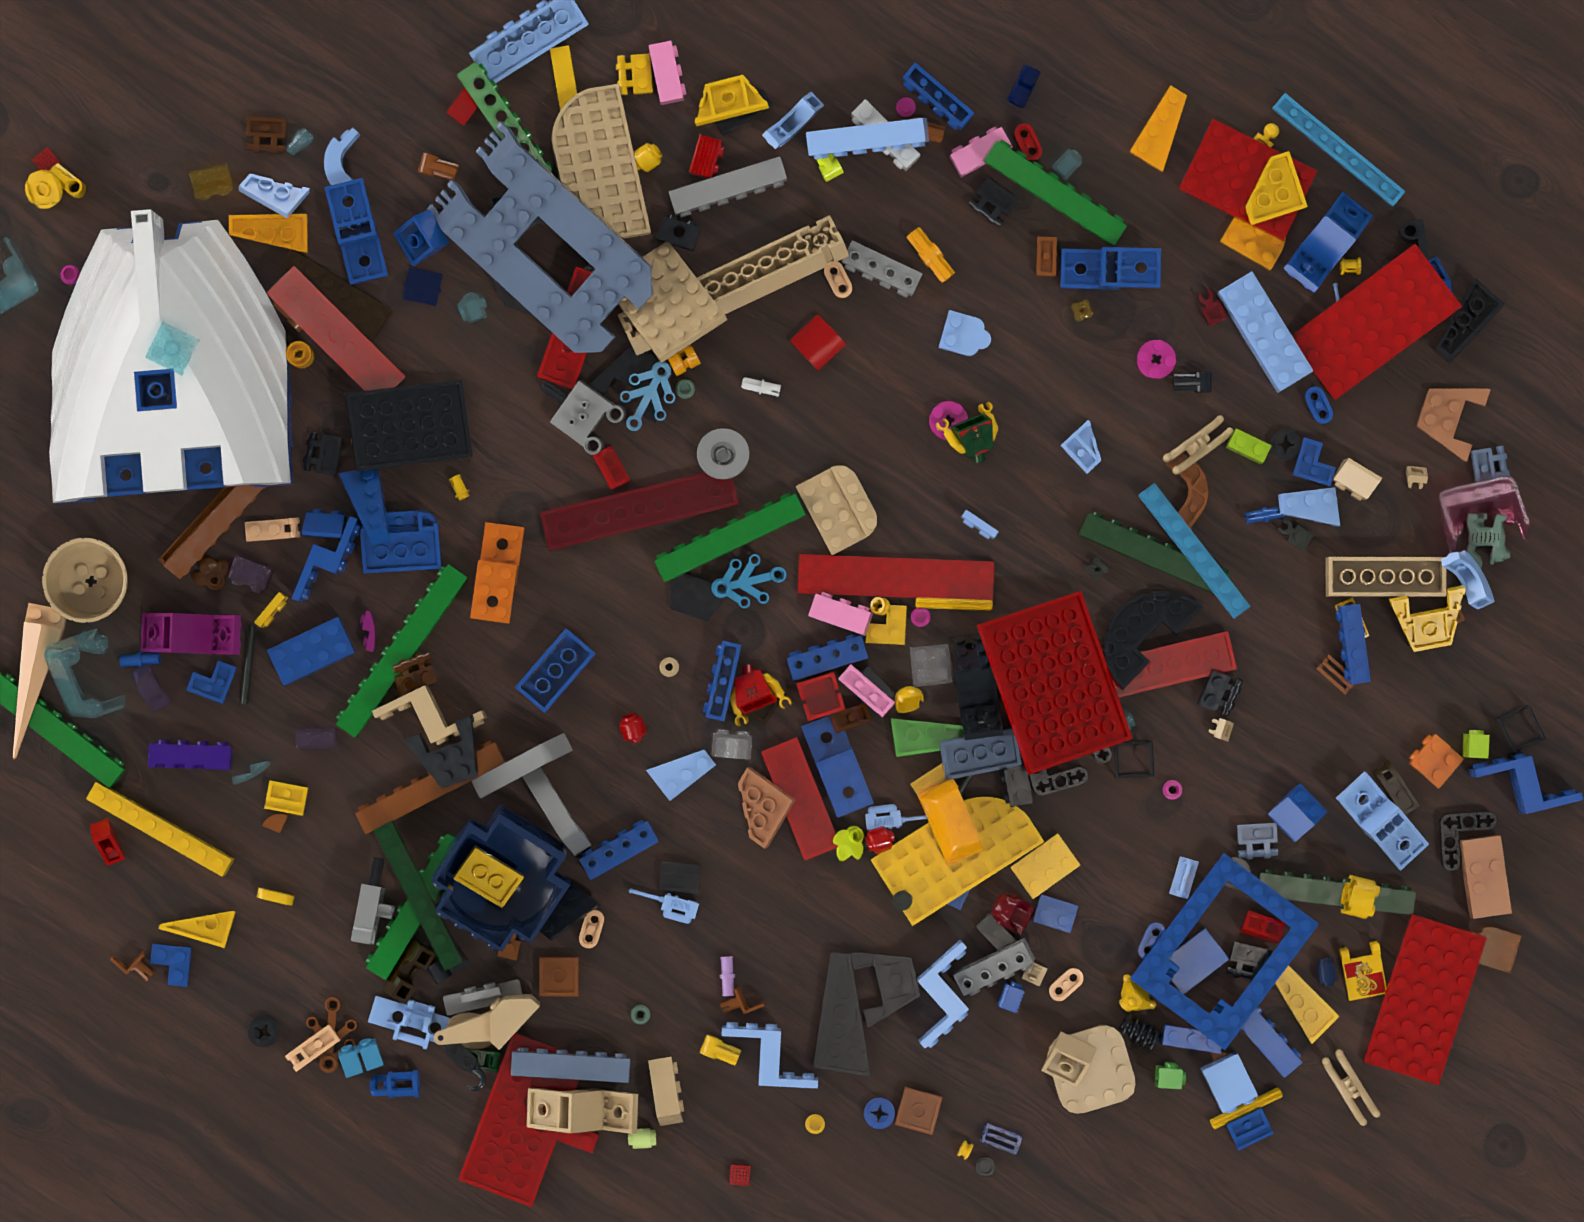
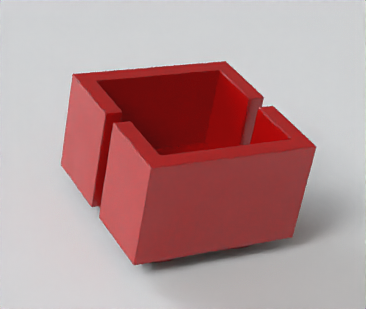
(820, 696)

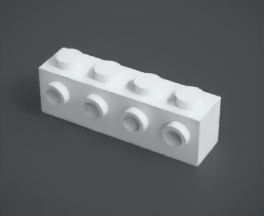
(867, 114)

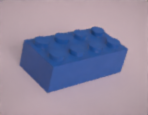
(311, 651)
(555, 670)

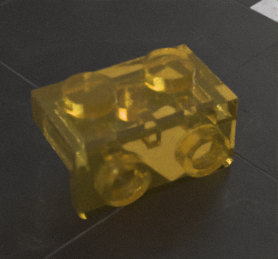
(211, 181)

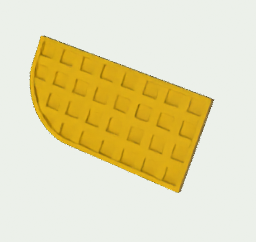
(921, 870)

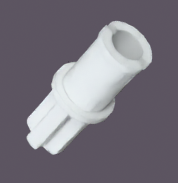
(761, 386)

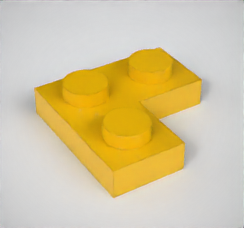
(893, 631)

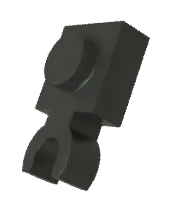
(1298, 536)

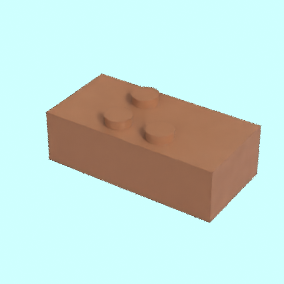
(1485, 876)

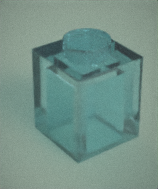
(1067, 164)

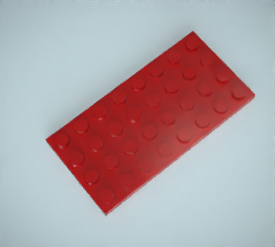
(1375, 321)
(1425, 999)
(504, 1151)

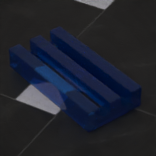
(985, 1132)

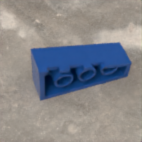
(368, 500)

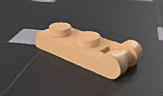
(271, 529)
(313, 1047)

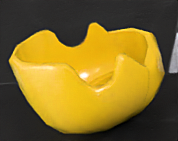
(908, 699)

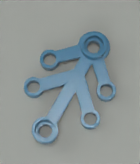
(649, 393)
(745, 582)

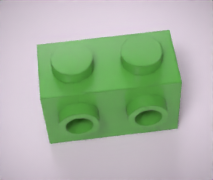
(1169, 1076)

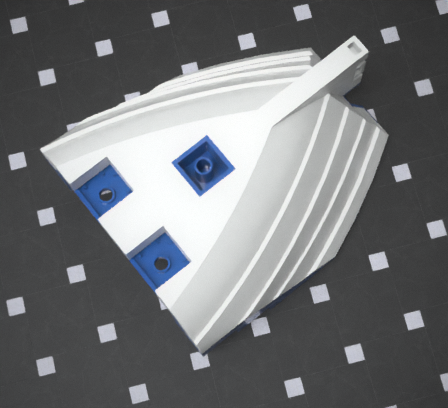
(135, 415)

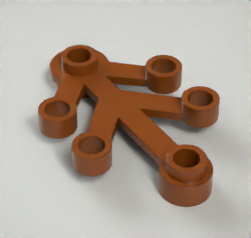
(329, 1054)

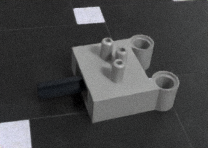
(581, 412)
(371, 906)

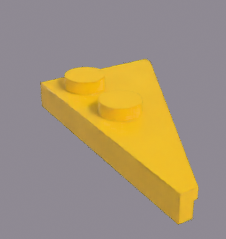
(208, 929)

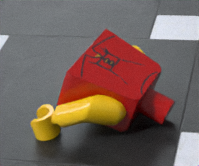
(754, 692)

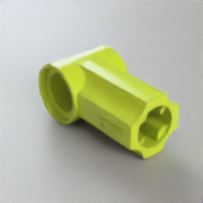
(829, 167)

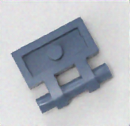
(1484, 466)
(1257, 833)

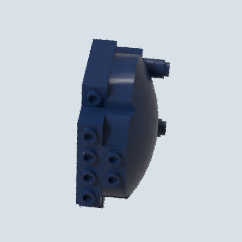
(520, 847)

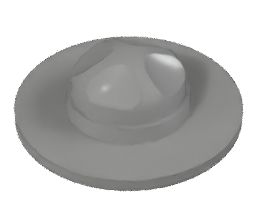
(723, 453)

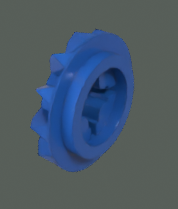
(872, 1119)

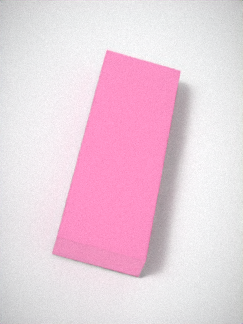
(866, 690)

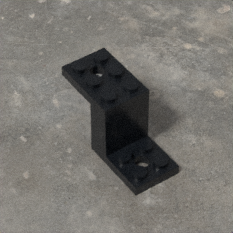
(975, 688)

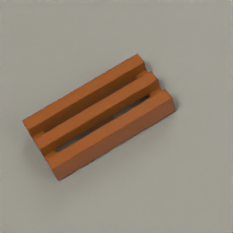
(1329, 678)

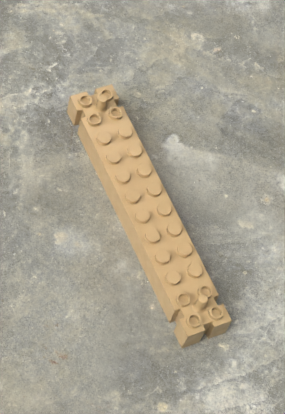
(764, 270)

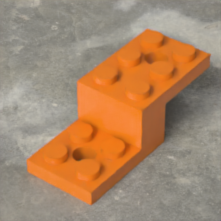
(497, 572)

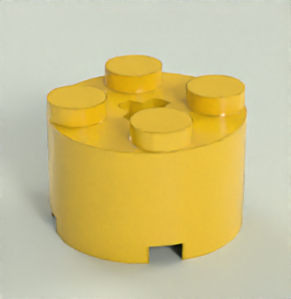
(1359, 897)

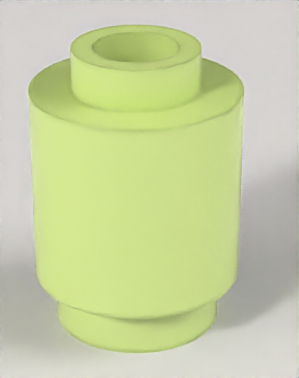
(643, 1138)

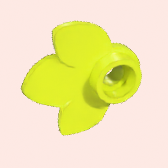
(849, 843)

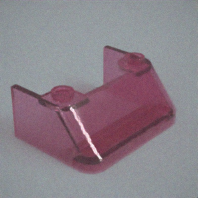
(1489, 497)

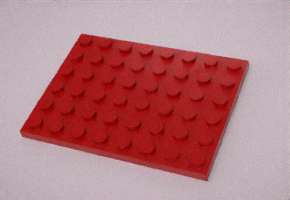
(1054, 682)

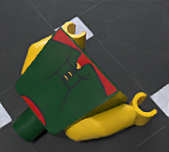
(972, 435)

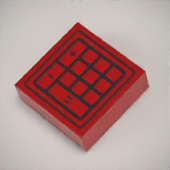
(46, 160)
(739, 1174)

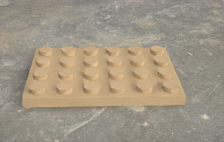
(677, 310)

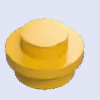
(815, 1124)

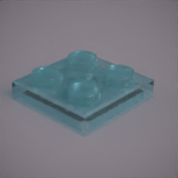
(172, 348)

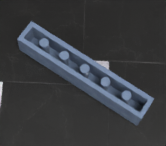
(570, 1066)

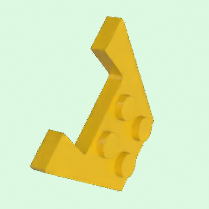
(1431, 627)

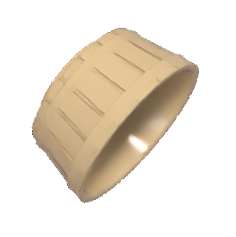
(67, 574)

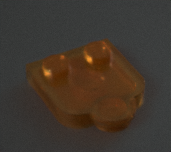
(1499, 948)

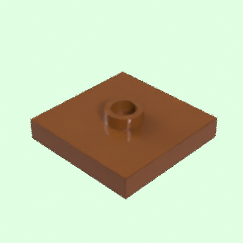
(559, 976)
(918, 1110)

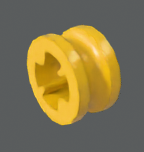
(880, 611)
(965, 1149)

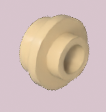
(675, 667)

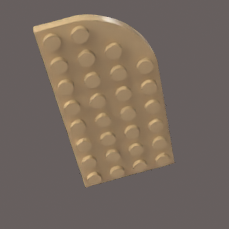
(598, 159)

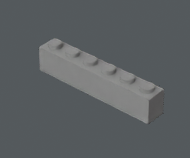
(728, 186)

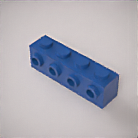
(935, 94)
(1353, 642)
(827, 657)
(723, 680)
(619, 850)
(1271, 1044)

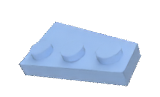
(274, 195)
(1312, 505)
(681, 773)

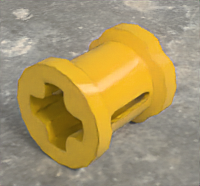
(1350, 266)

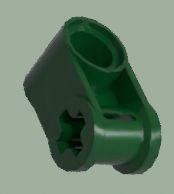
(484, 1059)

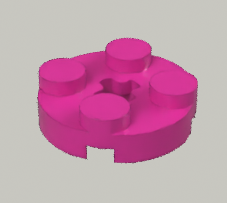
(1167, 360)
(941, 411)

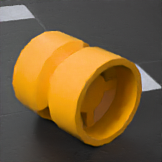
(300, 354)
(680, 366)

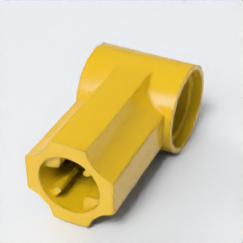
(68, 180)
(716, 1048)

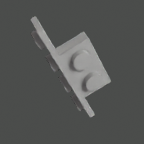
(476, 998)

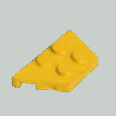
(728, 99)

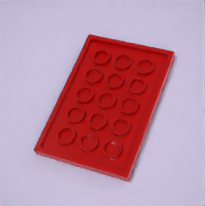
(1228, 171)

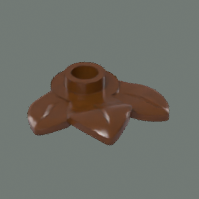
(209, 571)

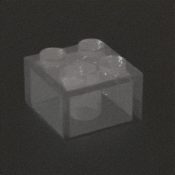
(930, 665)
(732, 745)

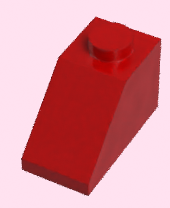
(107, 842)

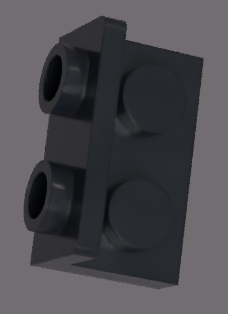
(1017, 786)

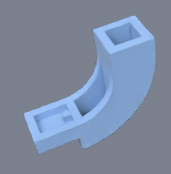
(793, 121)
(334, 157)
(1471, 577)

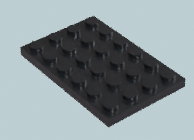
(408, 425)

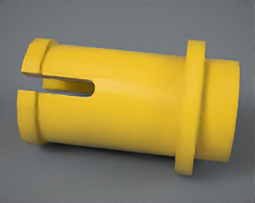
(459, 487)

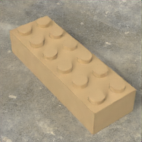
(1385, 577)

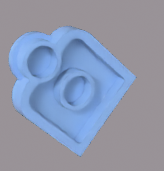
(964, 334)

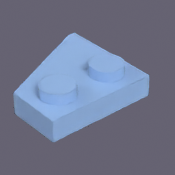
(1083, 448)

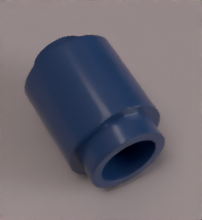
(1326, 971)

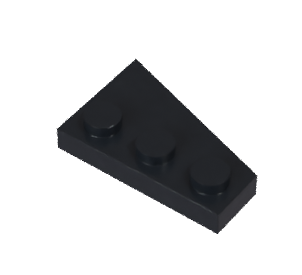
(572, 907)

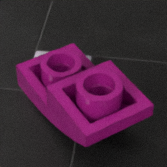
(368, 623)

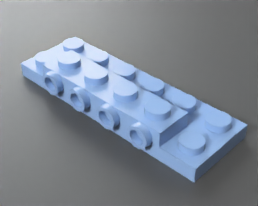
(528, 37)

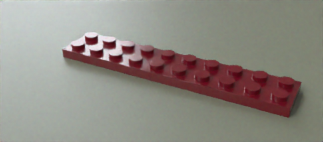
(637, 509)

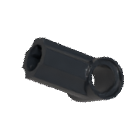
(1198, 382)

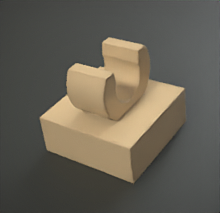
(1417, 475)
(1223, 729)
(1034, 974)

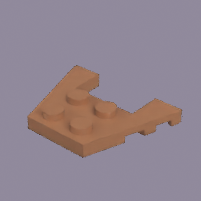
(1442, 413)

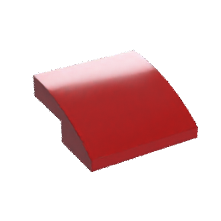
(818, 342)

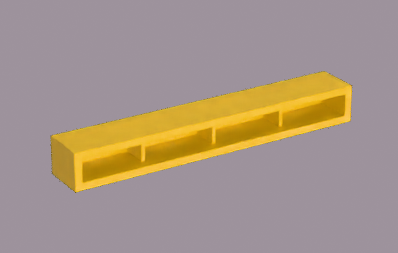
(160, 829)

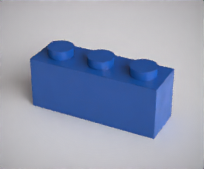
(1187, 1038)

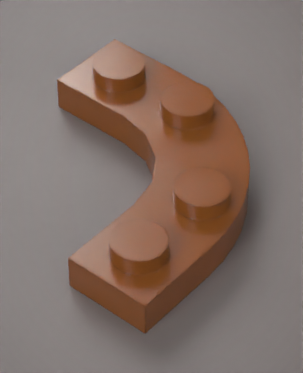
(1197, 490)

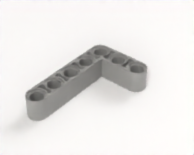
(522, 765)
(556, 812)

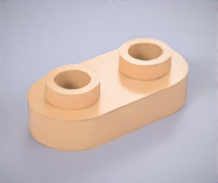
(838, 279)
(591, 928)
(1066, 984)

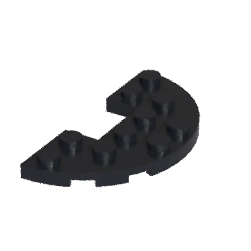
(1136, 622)

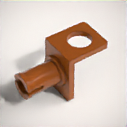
(136, 965)
(739, 1002)

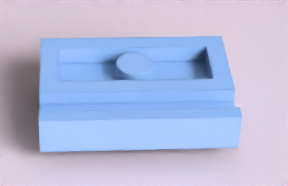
(973, 521)

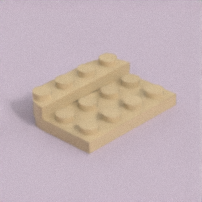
(838, 507)

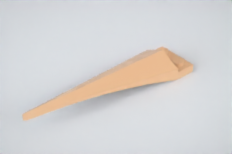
(40, 629)

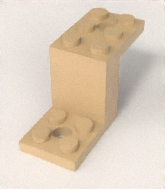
(428, 714)
(582, 1110)

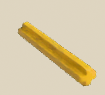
(945, 603)
(1242, 1109)

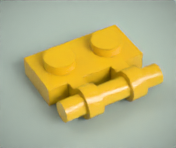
(641, 74)

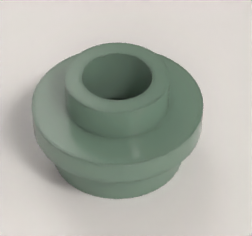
(636, 1019)

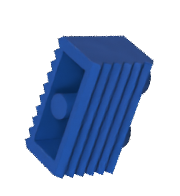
(1011, 996)

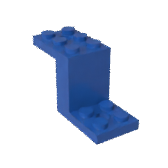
(1328, 242)
(1525, 783)

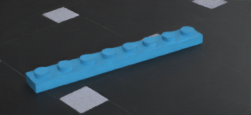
(1338, 150)
(1194, 551)

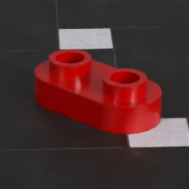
(1028, 142)

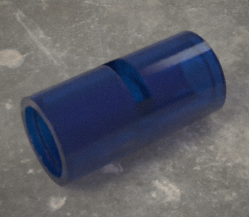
(1023, 86)

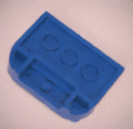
(412, 544)

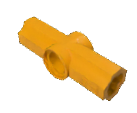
(930, 255)

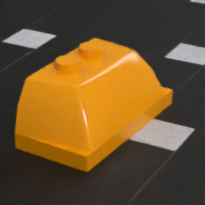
(950, 821)

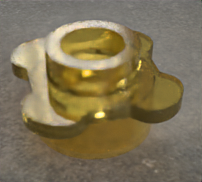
(1082, 305)

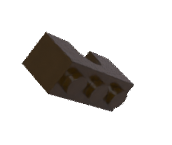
(400, 981)

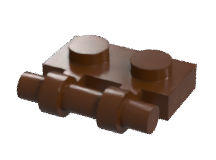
(266, 128)
(415, 678)

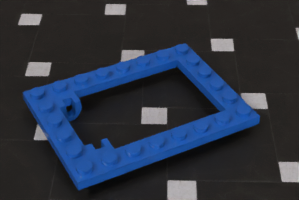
(1224, 1020)

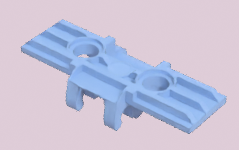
(415, 1015)

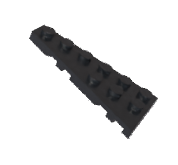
(840, 1033)

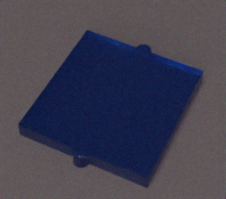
(422, 286)

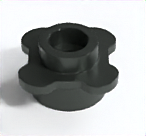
(1096, 574)

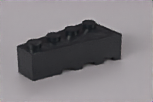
(1476, 312)

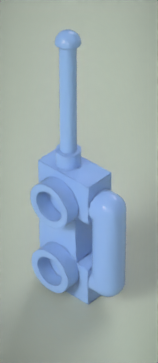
(889, 821)
(671, 902)

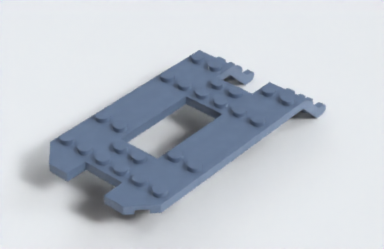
(540, 194)

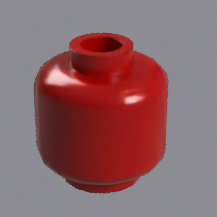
(632, 728)
(879, 839)

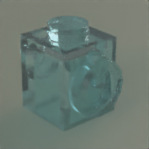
(472, 307)
(98, 647)

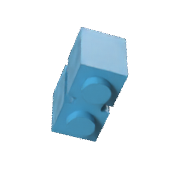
(370, 1054)

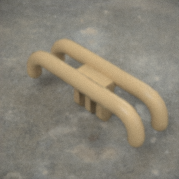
(1197, 446)
(1350, 1087)

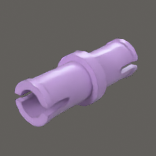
(727, 976)

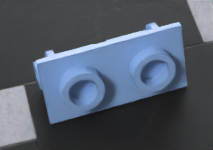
(1183, 877)

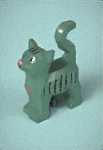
(1487, 536)

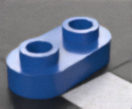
(1318, 405)
(1149, 939)

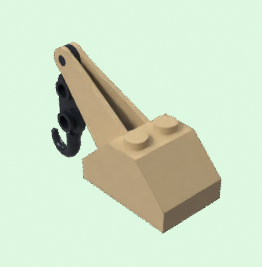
(496, 1026)

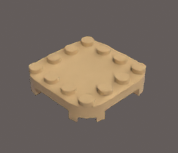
(1107, 1078)

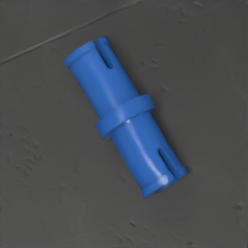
(1264, 515)
(140, 659)

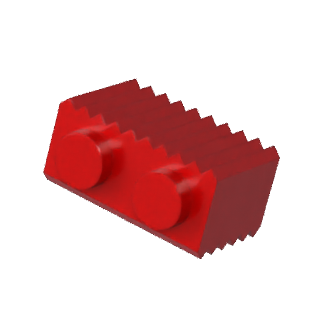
(706, 156)

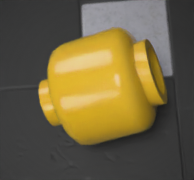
(647, 157)

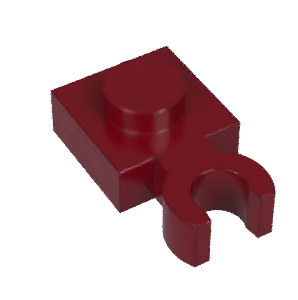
(1213, 311)

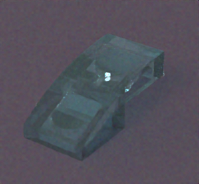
(256, 769)

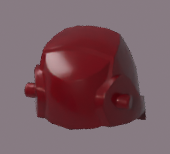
(1012, 912)

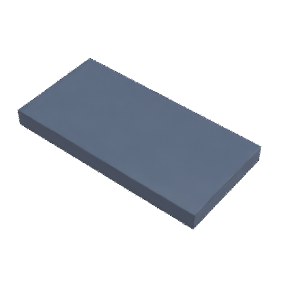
(980, 755)

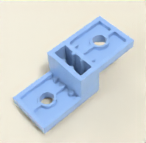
(1382, 821)

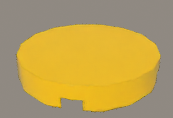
(43, 189)

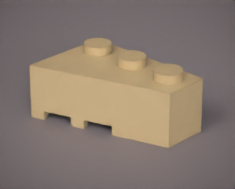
(666, 1091)

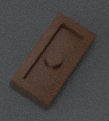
(850, 718)

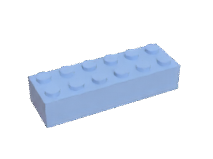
(865, 137)
(1264, 332)

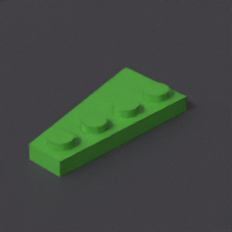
(921, 737)

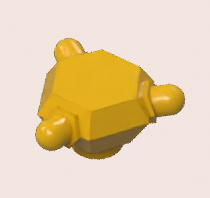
(1134, 997)

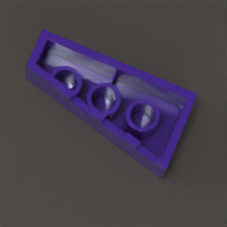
(190, 756)

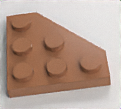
(763, 806)

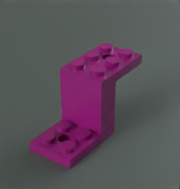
(191, 633)

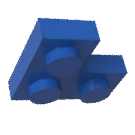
(1308, 467)
(215, 687)
(179, 960)

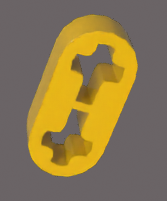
(275, 896)

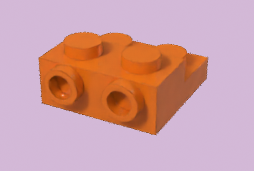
(1435, 760)

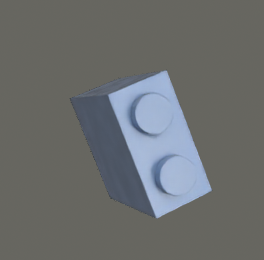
(1229, 1082)

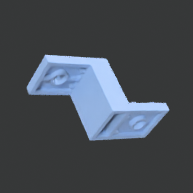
(943, 995)
(770, 1055)

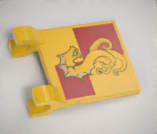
(1364, 973)

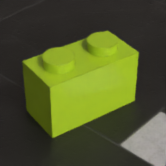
(1248, 446)
(1475, 744)

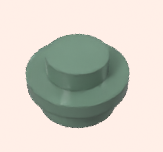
(685, 389)

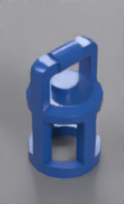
(389, 1084)

